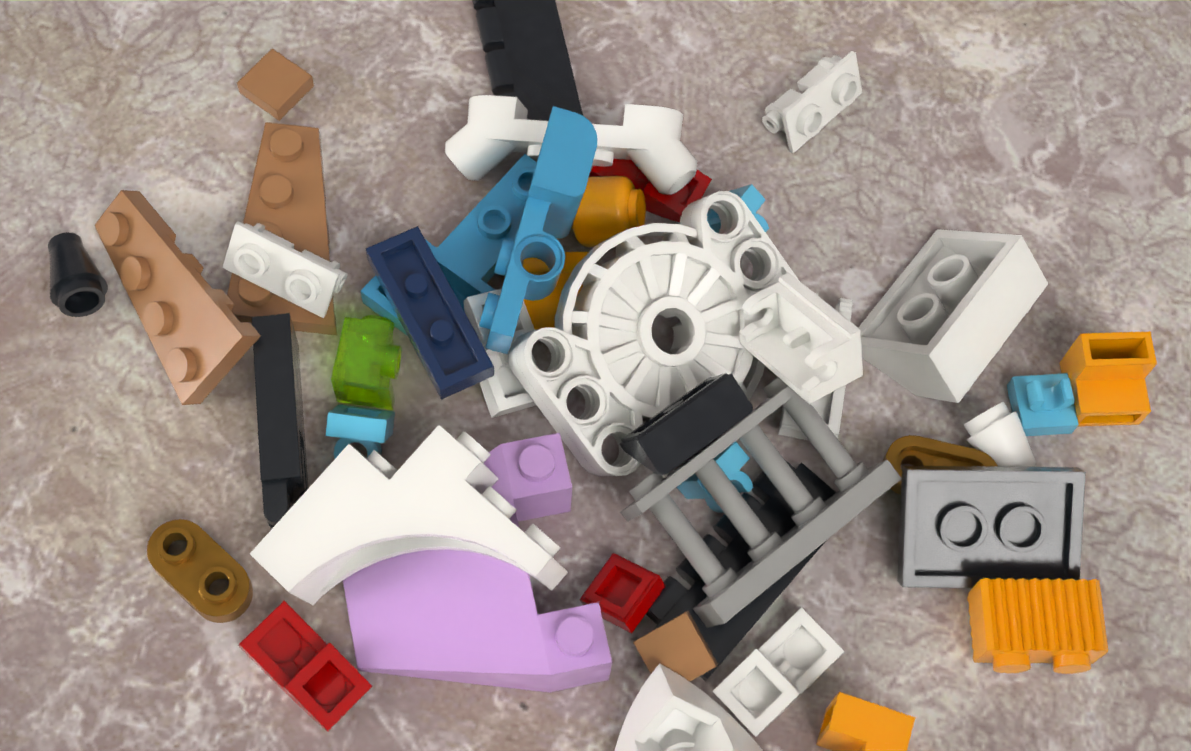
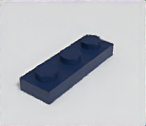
(430, 312)

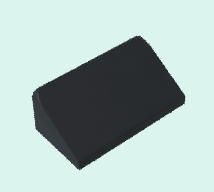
(688, 424)

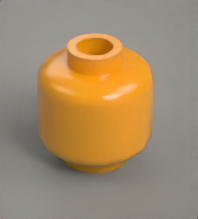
(607, 209)

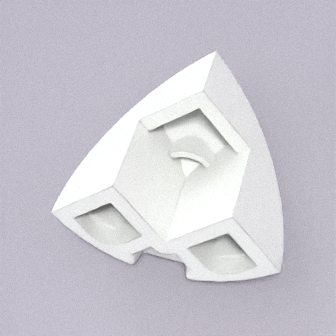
(679, 717)

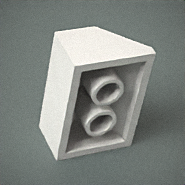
(951, 311)

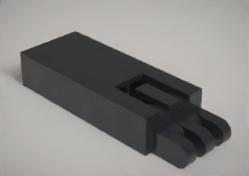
(279, 415)

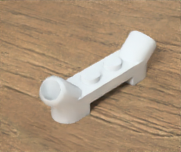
(647, 138)

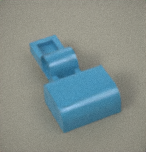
(547, 215)
(473, 247)

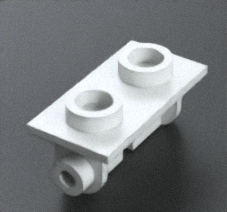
(826, 93)
(283, 270)

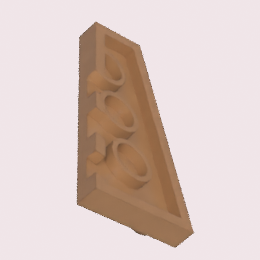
(290, 203)
(179, 310)

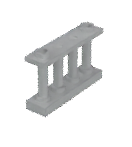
(770, 553)

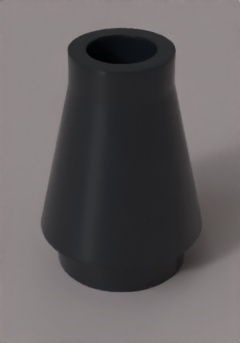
(74, 278)

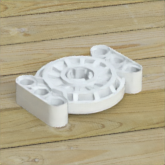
(605, 332)

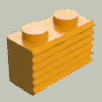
(1037, 623)

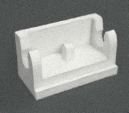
(802, 339)

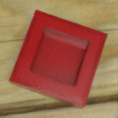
(623, 592)

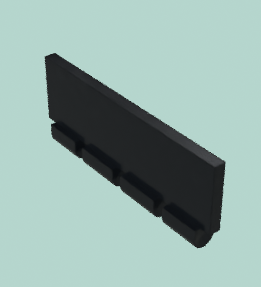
(527, 54)
(775, 516)

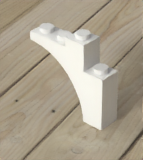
(372, 511)

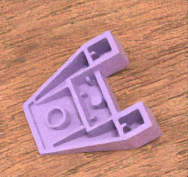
(476, 615)

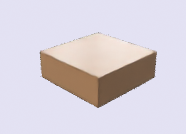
(275, 84)
(677, 647)

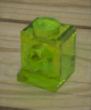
(366, 362)

